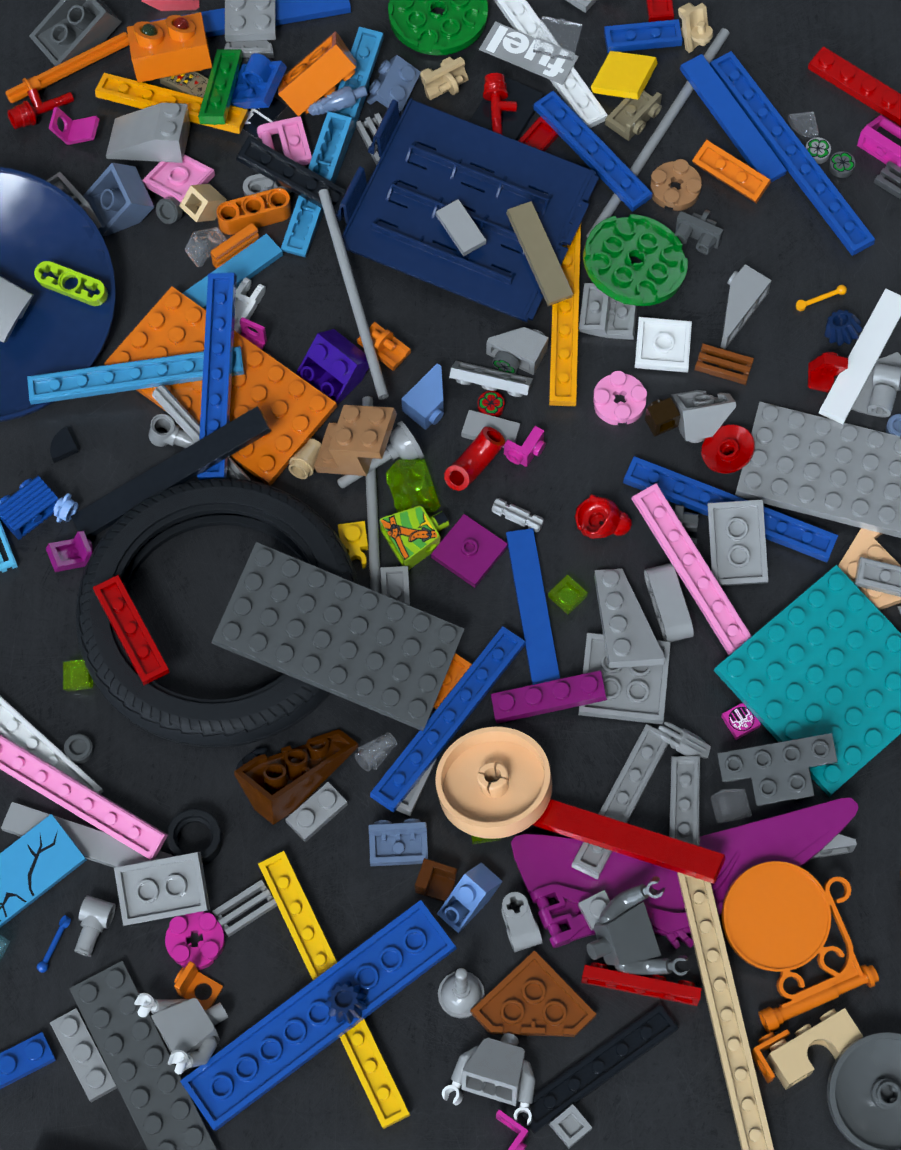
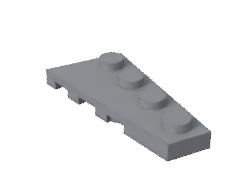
(624, 626)

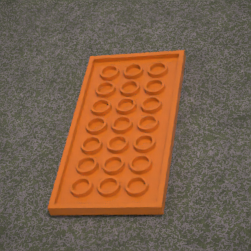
(286, 400)

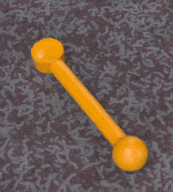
(801, 304)

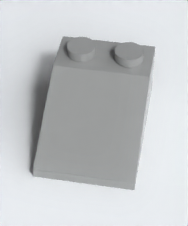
(151, 134)

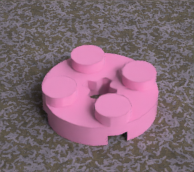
(619, 384)

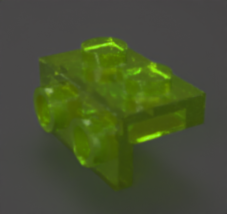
(412, 485)

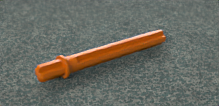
(67, 67)

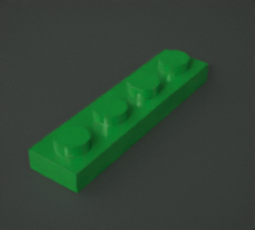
(220, 86)

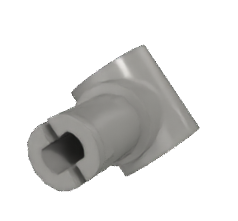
(174, 436)
(95, 916)

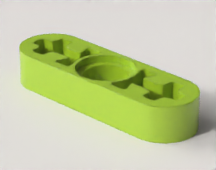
(64, 274)

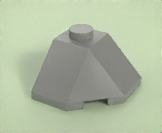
(702, 413)

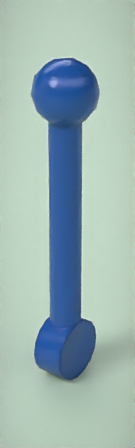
(43, 965)

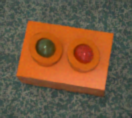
(169, 47)

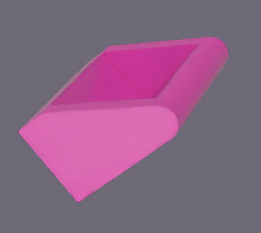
(879, 145)

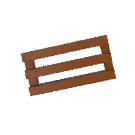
(726, 360)

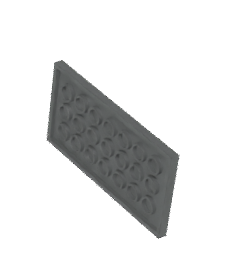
(338, 636)

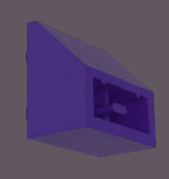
(333, 365)

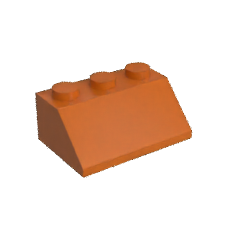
(317, 74)

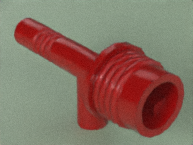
(496, 91)
(24, 114)

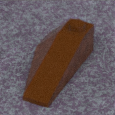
(285, 780)

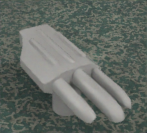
(685, 742)

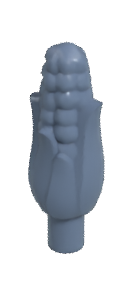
(337, 100)

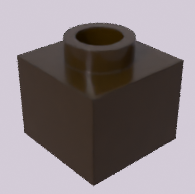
(662, 416)

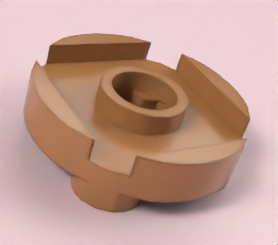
(679, 172)

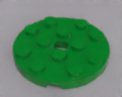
(437, 33)
(636, 284)

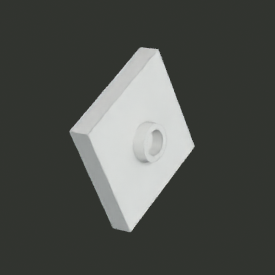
(663, 344)

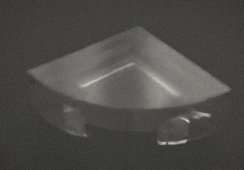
(804, 124)

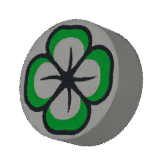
(819, 149)

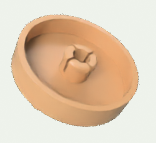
(504, 805)

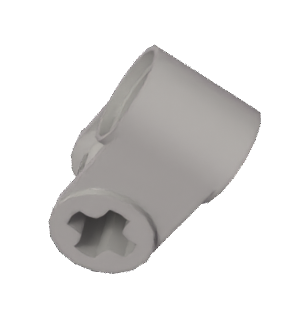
(520, 926)

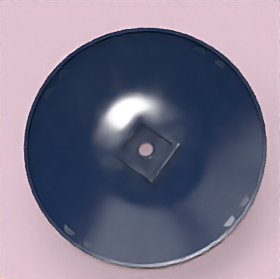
(56, 330)

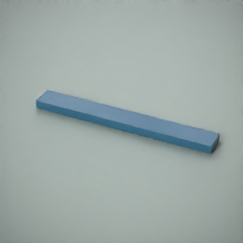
(122, 377)

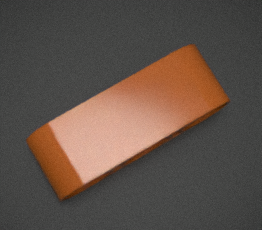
(263, 202)

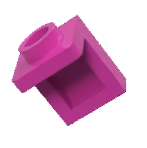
(531, 447)

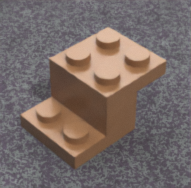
(355, 440)

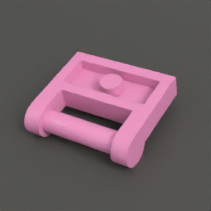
(291, 137)

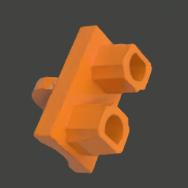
(387, 347)

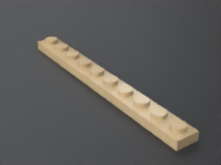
(725, 1014)

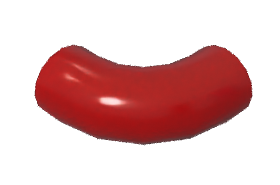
(474, 459)

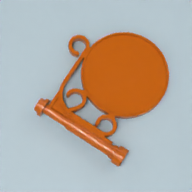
(780, 921)

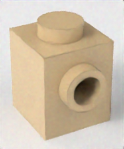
(202, 202)

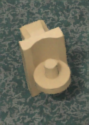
(695, 26)
(445, 78)

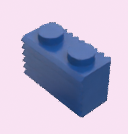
(27, 507)

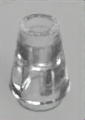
(375, 752)

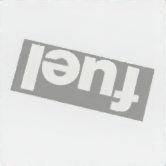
(518, 50)

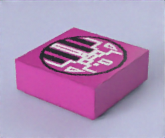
(740, 721)

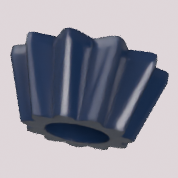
(842, 327)
(346, 1002)

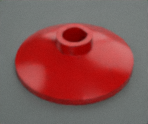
(725, 440)

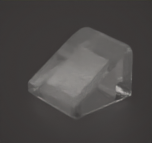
(730, 805)

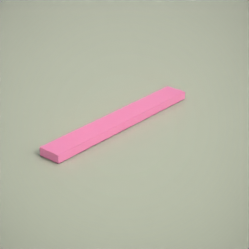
(692, 568)
(80, 799)

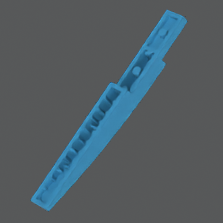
(333, 143)

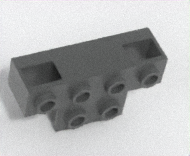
(779, 769)

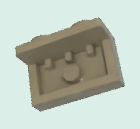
(632, 114)

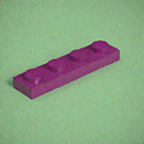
(549, 697)

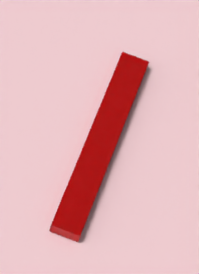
(632, 841)

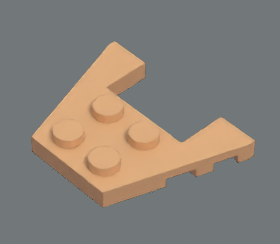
(867, 547)

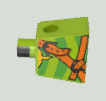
(413, 534)

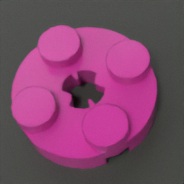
(183, 927)

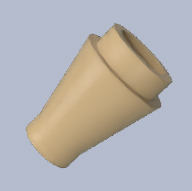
(303, 461)

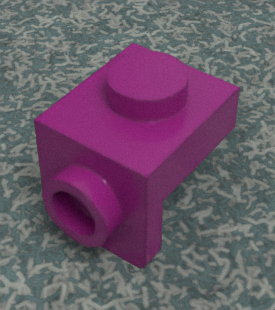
(70, 553)

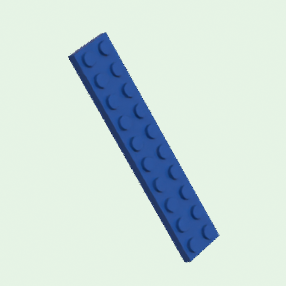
(302, 1023)

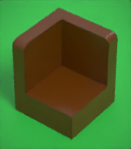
(435, 880)

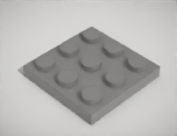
(631, 692)

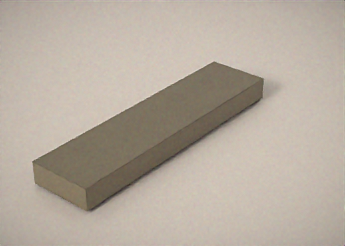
(539, 253)

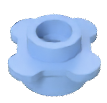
(65, 508)

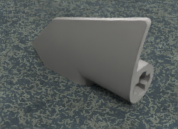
(881, 387)

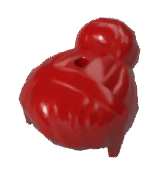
(604, 510)

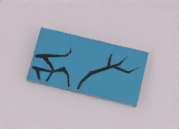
(35, 866)

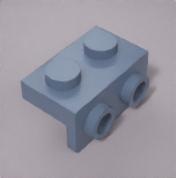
(394, 82)
(398, 842)

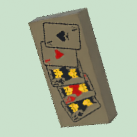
(188, 83)

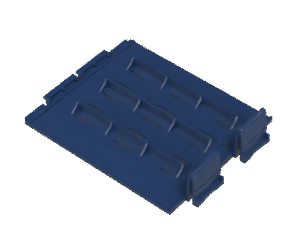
(457, 147)

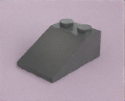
(74, 28)

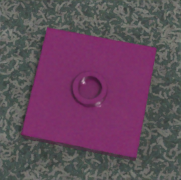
(469, 550)

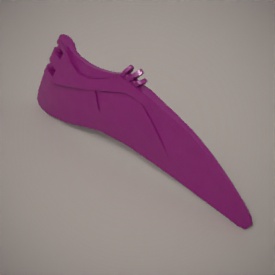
(548, 870)

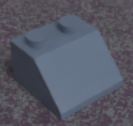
(119, 198)

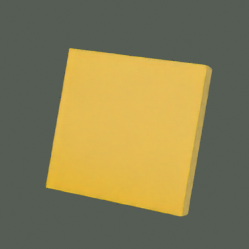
(624, 75)

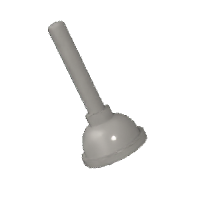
(401, 445)
(460, 993)

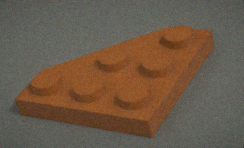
(533, 1003)

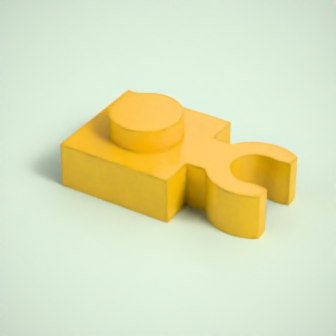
(355, 540)

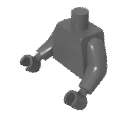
(627, 935)

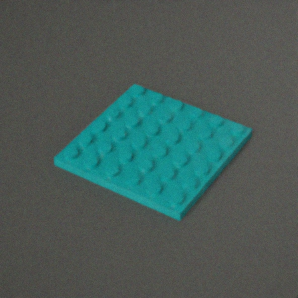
(822, 671)

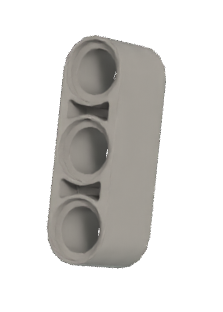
(668, 603)

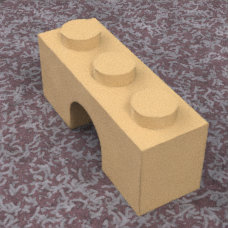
(790, 1058)

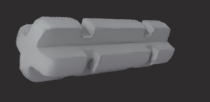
(517, 515)

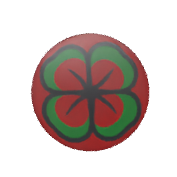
(491, 403)

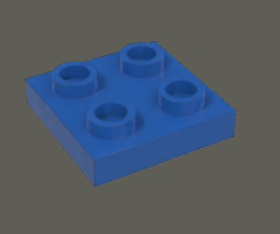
(257, 82)

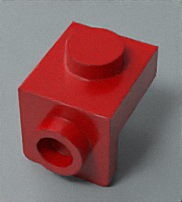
(824, 369)

